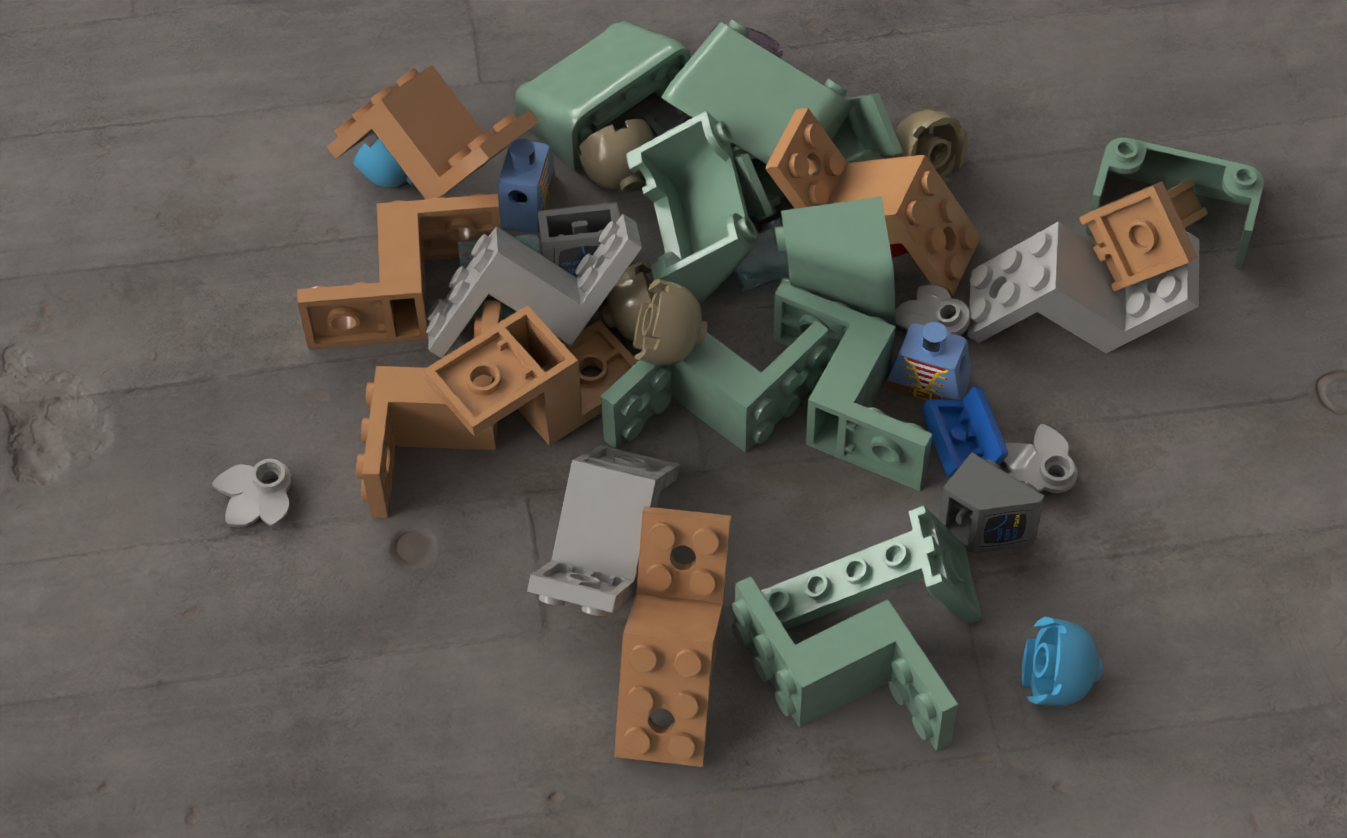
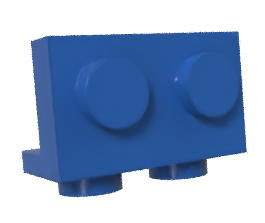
(964, 428)

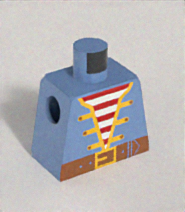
(529, 171)
(931, 364)

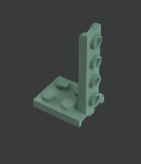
(924, 552)

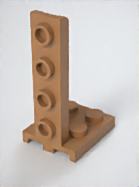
(1145, 232)

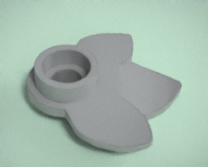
(934, 305)
(1038, 461)
(251, 495)

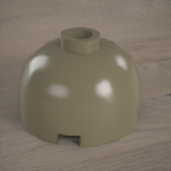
(937, 137)
(605, 155)
(626, 299)
(669, 324)

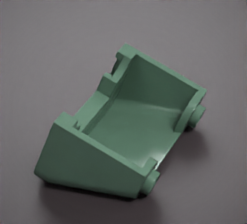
(599, 85)
(752, 91)
(696, 204)
(841, 254)

